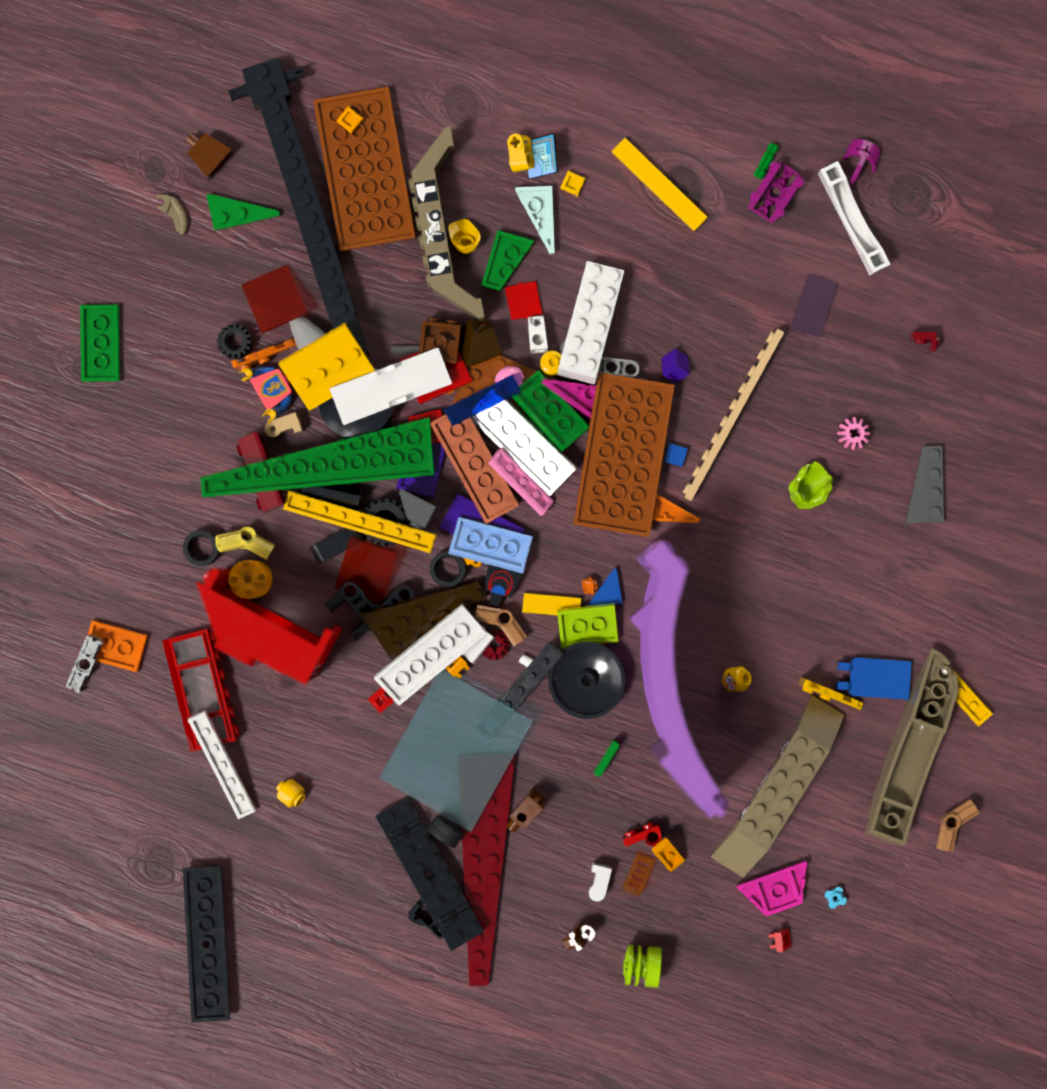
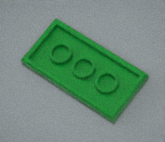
(100, 343)
(550, 412)

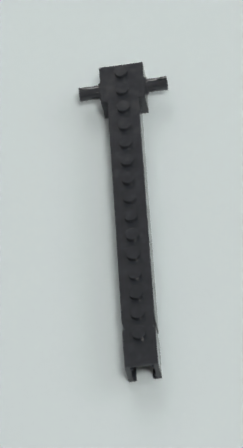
(269, 91)

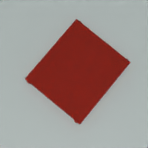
(274, 299)
(368, 567)

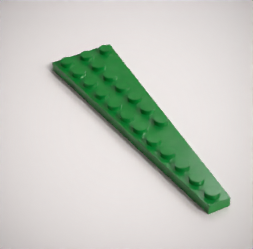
(373, 456)

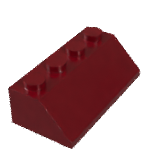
(254, 450)

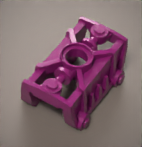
(785, 192)

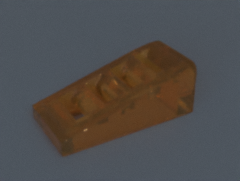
(630, 890)

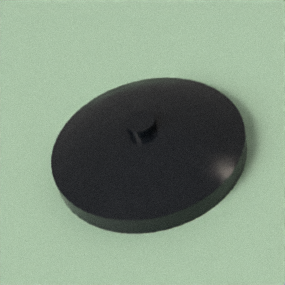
(361, 426)
(587, 680)

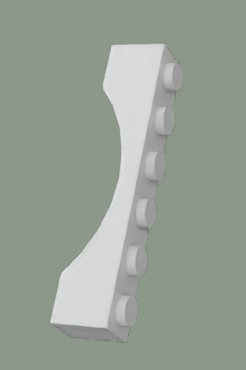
(852, 219)

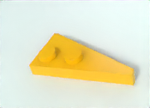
(827, 694)

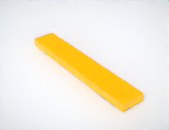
(659, 184)

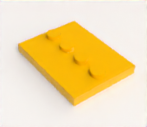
(325, 364)

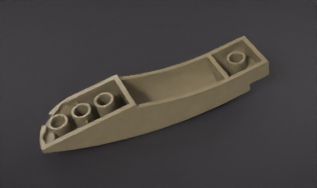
(913, 750)

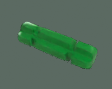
(765, 161)

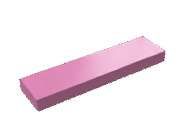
(520, 482)

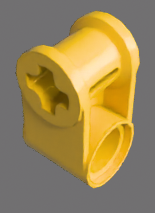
(520, 153)

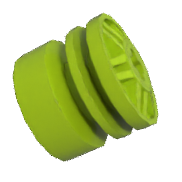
(642, 965)

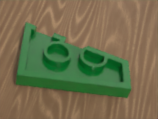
(504, 258)

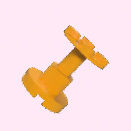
(250, 579)

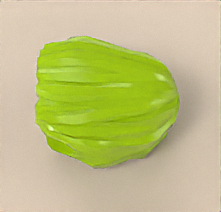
(810, 486)

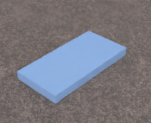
(490, 545)

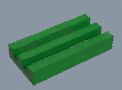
(605, 760)

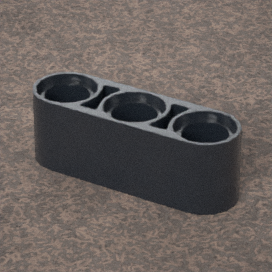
(334, 545)

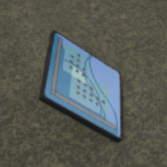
(545, 156)

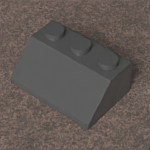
(417, 510)

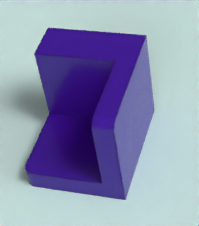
(675, 366)

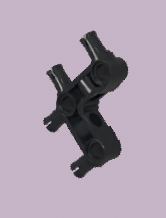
(362, 603)

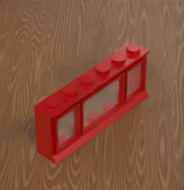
(200, 684)

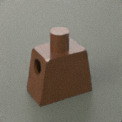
(208, 153)
(530, 806)

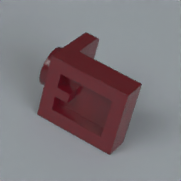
(923, 337)

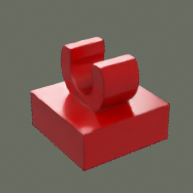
(380, 700)
(782, 940)

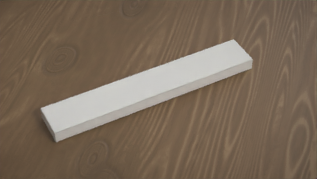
(222, 764)

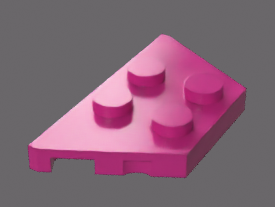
(776, 889)

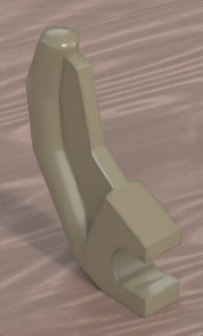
(176, 211)

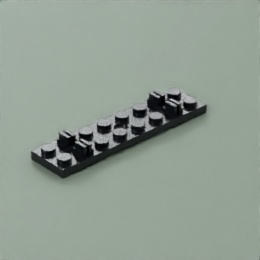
(440, 892)
(206, 923)

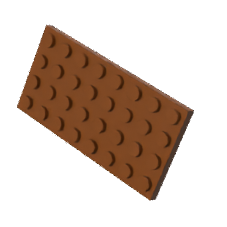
(364, 170)
(623, 454)

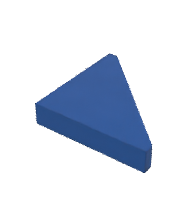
(608, 592)

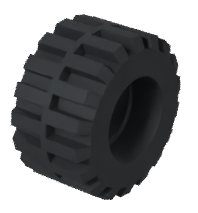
(386, 505)

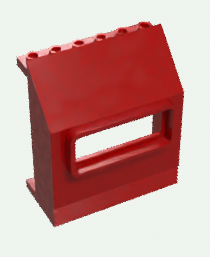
(259, 635)

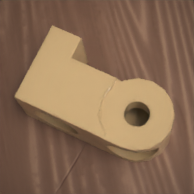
(283, 425)

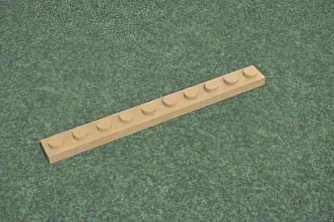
(728, 421)

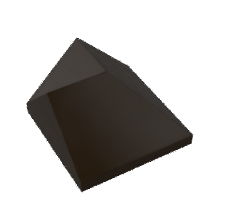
(478, 342)

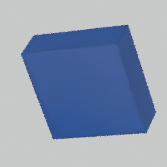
(675, 455)

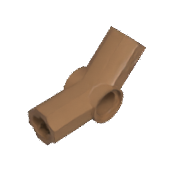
(491, 616)
(947, 834)

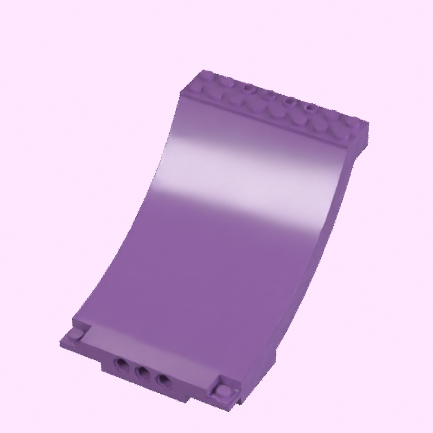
(656, 627)

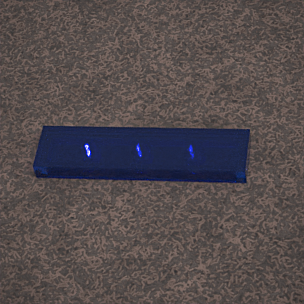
(482, 400)

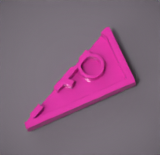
(576, 394)

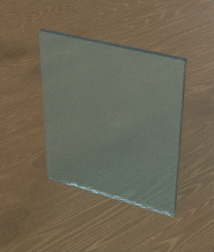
(456, 749)

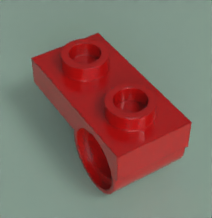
(635, 836)

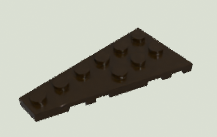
(410, 619)

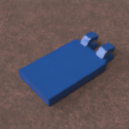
(876, 678)

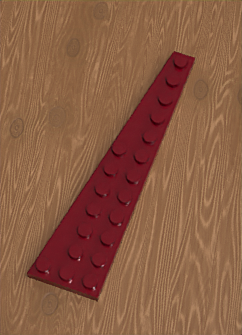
(482, 874)

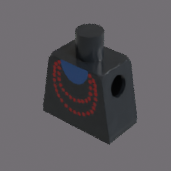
(501, 583)

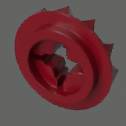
(502, 650)

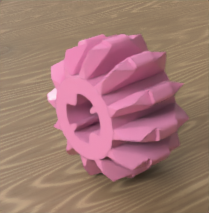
(860, 431)

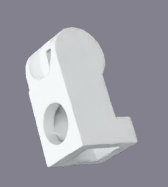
(537, 335)
(599, 887)

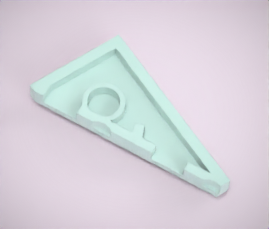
(539, 207)

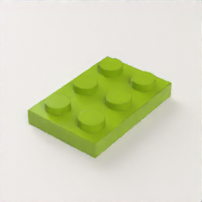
(587, 624)

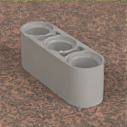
(621, 364)

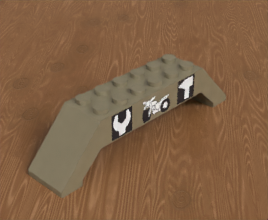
(433, 230)
(780, 788)

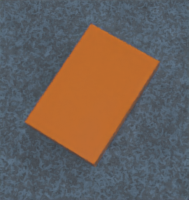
(120, 646)

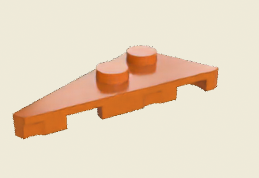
(263, 356)
(669, 512)

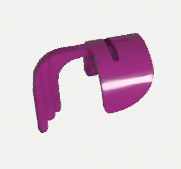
(872, 155)

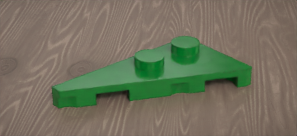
(233, 213)

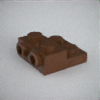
(441, 336)

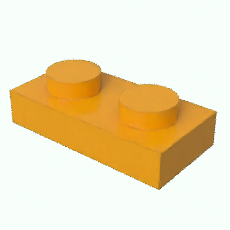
(668, 854)

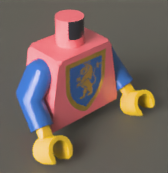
(271, 387)

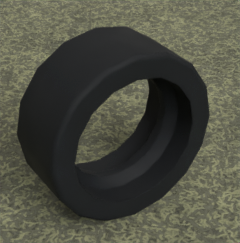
(187, 548)
(447, 583)

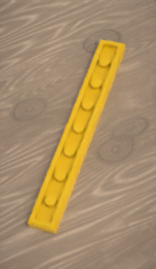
(359, 521)

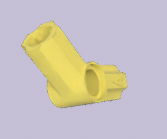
(234, 540)

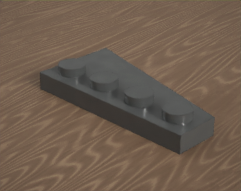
(927, 493)

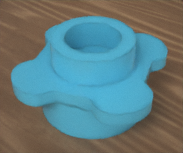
(840, 898)

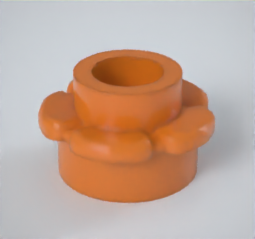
(589, 585)

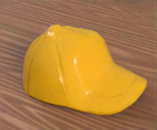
(464, 236)

